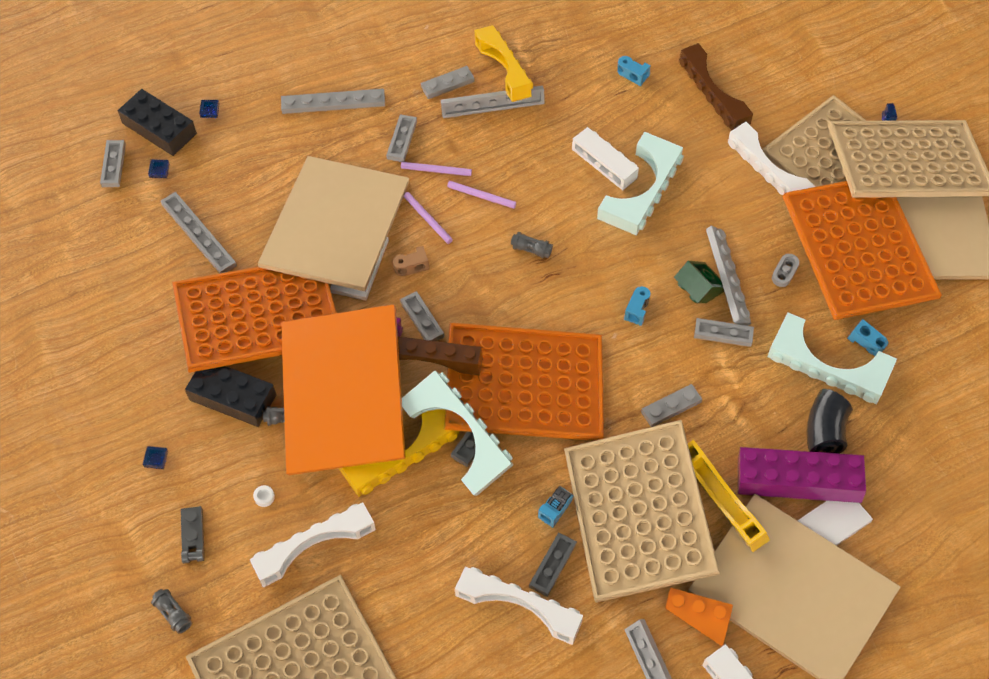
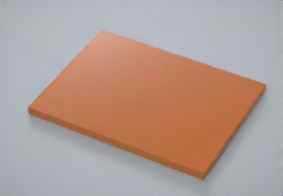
(860, 250)
(240, 314)
(531, 382)
(342, 390)

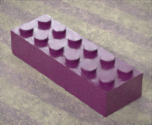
(801, 474)

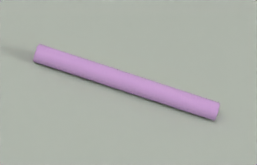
(435, 168)
(481, 194)
(428, 218)

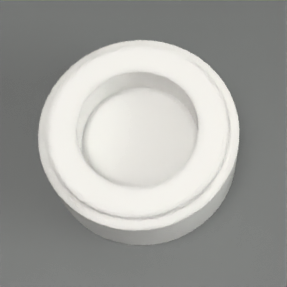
(264, 496)

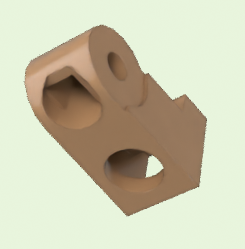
(411, 263)

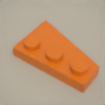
(702, 613)

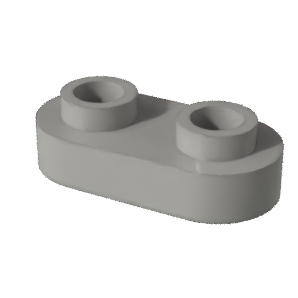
(784, 271)

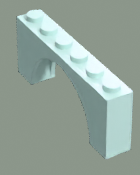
(631, 213)
(863, 381)
(489, 459)

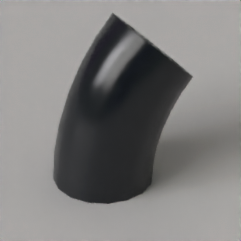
(828, 422)

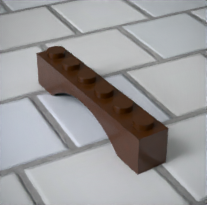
(732, 110)
(459, 357)

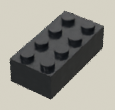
(157, 122)
(231, 393)

